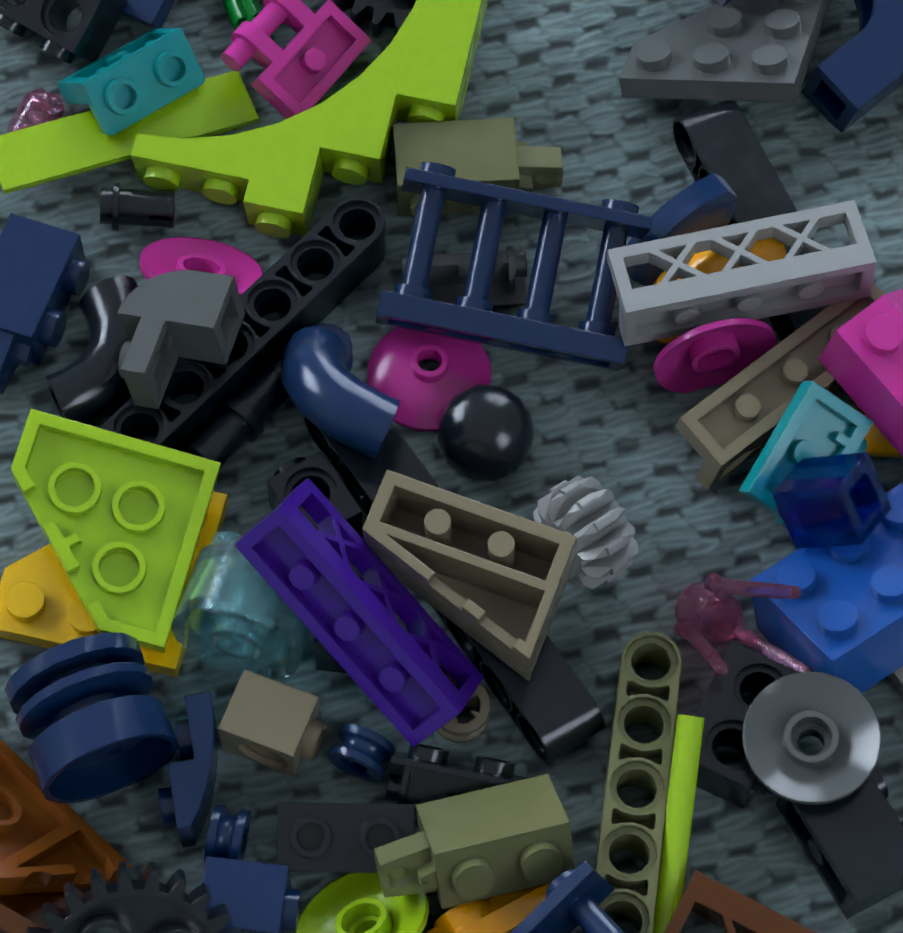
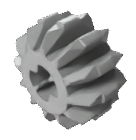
(602, 530)

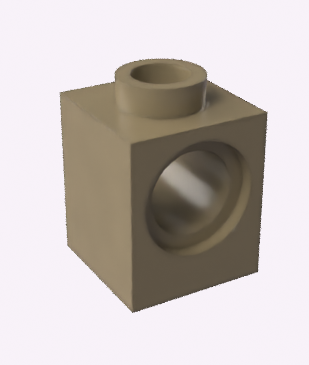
(272, 724)

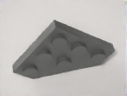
(728, 53)

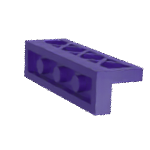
(358, 616)

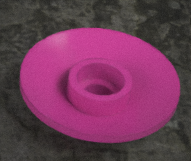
(199, 255)
(712, 353)
(424, 393)

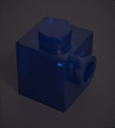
(831, 500)

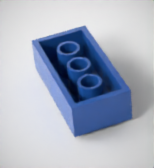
(848, 604)

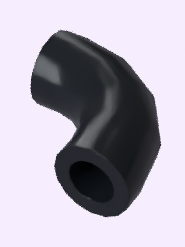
(93, 383)

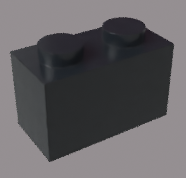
(852, 844)

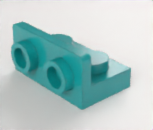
(135, 79)
(810, 427)

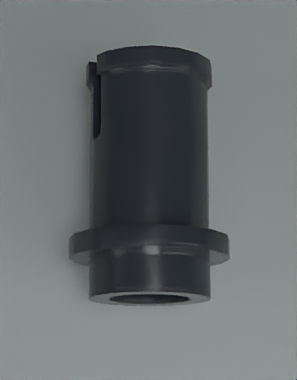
(136, 207)

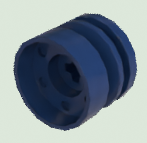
(91, 717)

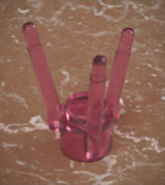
(713, 615)

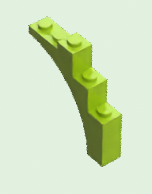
(348, 135)

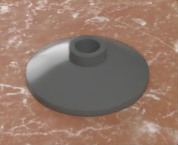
(815, 707)

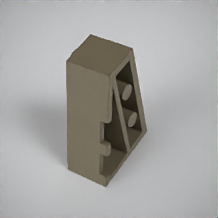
(473, 564)

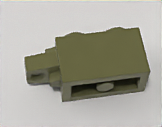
(479, 152)
(481, 844)

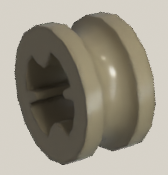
(478, 721)

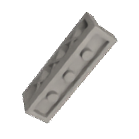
(751, 291)

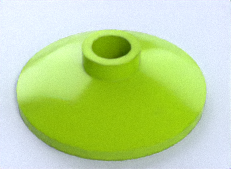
(359, 906)

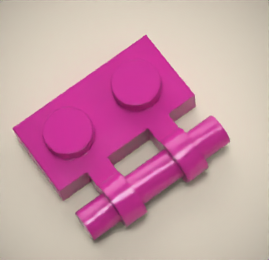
(308, 64)

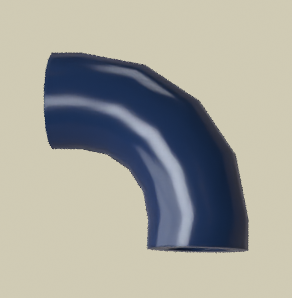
(332, 395)

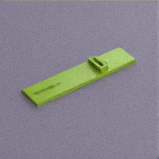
(78, 144)

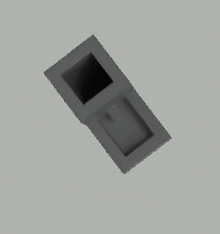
(172, 318)

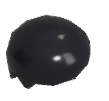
(485, 432)

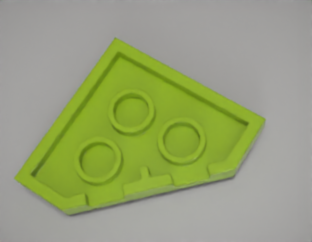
(116, 518)

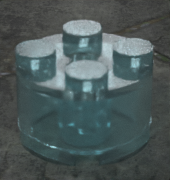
(237, 614)

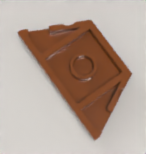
(44, 840)

